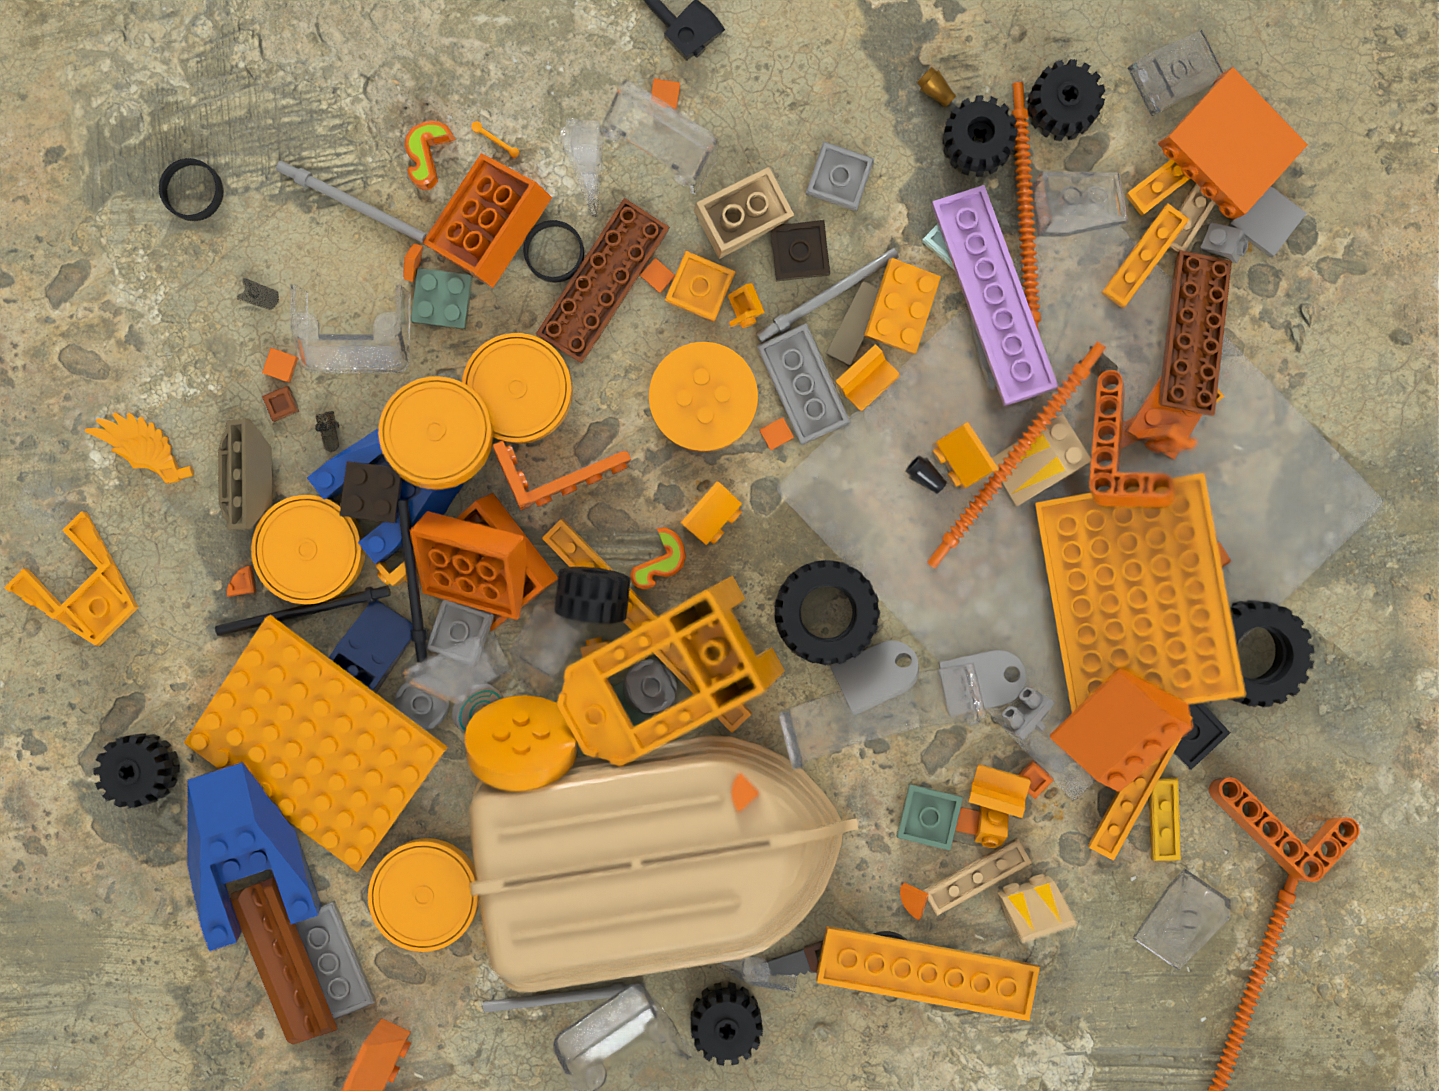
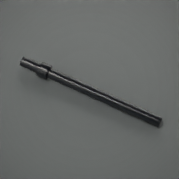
(419, 632)

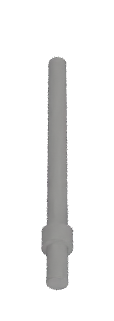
(306, 179)
(783, 323)
(555, 998)

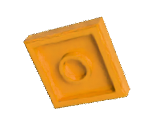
(700, 286)

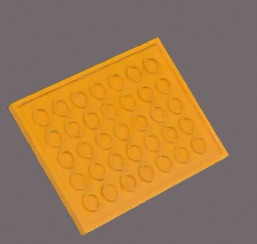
(1141, 594)
(316, 742)

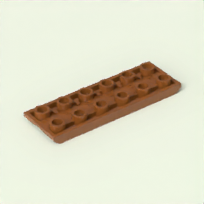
(603, 280)
(1195, 333)
(282, 962)

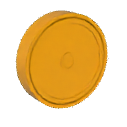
(521, 386)
(703, 396)
(436, 432)
(307, 550)
(520, 743)
(423, 895)

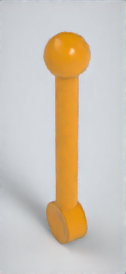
(478, 128)

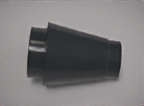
(926, 474)

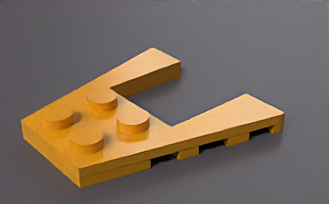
(98, 603)

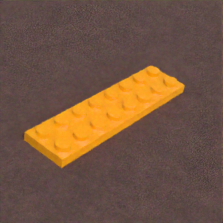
(927, 973)

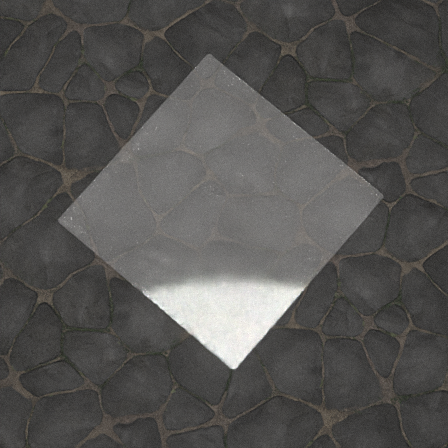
(1271, 479)

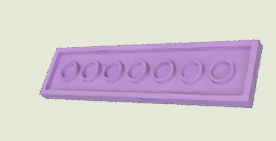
(994, 295)

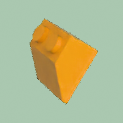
(963, 456)
(712, 514)

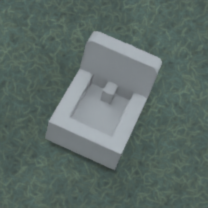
(1225, 241)

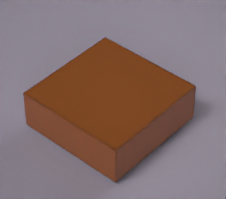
(280, 403)

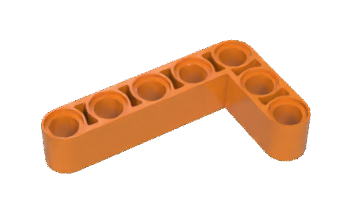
(1111, 450)
(1280, 834)

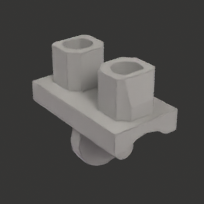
(1028, 715)

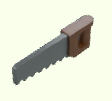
(798, 961)

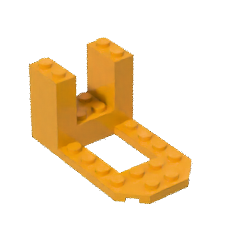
(712, 650)

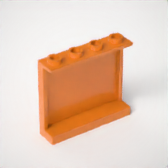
(1233, 144)

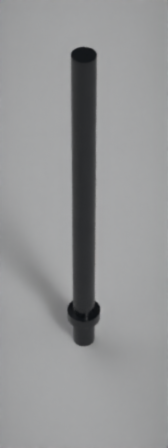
(368, 595)

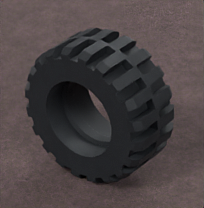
(863, 620)
(1291, 652)

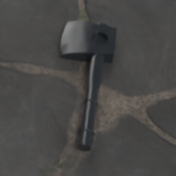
(691, 29)

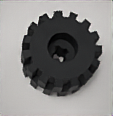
(1063, 116)
(979, 120)
(592, 595)
(151, 765)
(721, 1008)

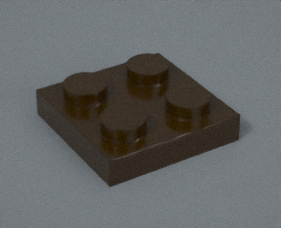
(800, 250)
(370, 492)

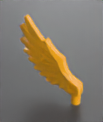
(141, 446)

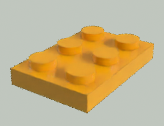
(902, 306)

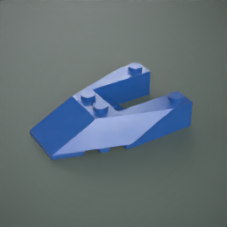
(386, 538)
(234, 835)

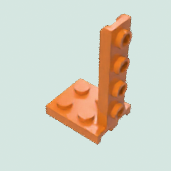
(1163, 427)
(565, 484)

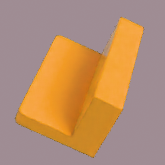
(867, 378)
(999, 790)

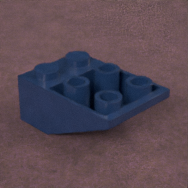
(373, 645)

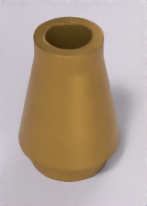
(936, 87)

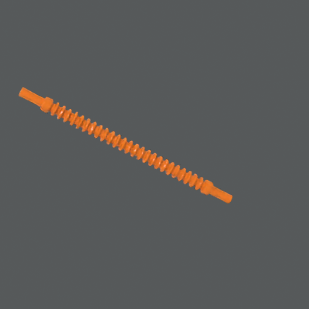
(1025, 201)
(1080, 372)
(1285, 898)

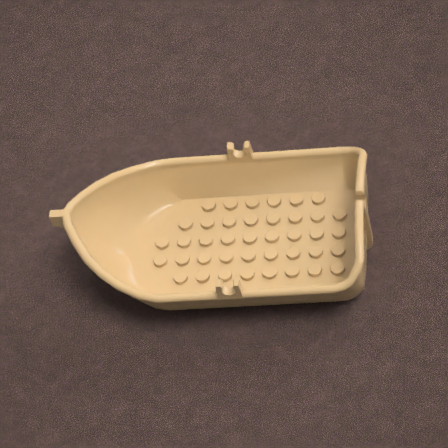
(649, 863)

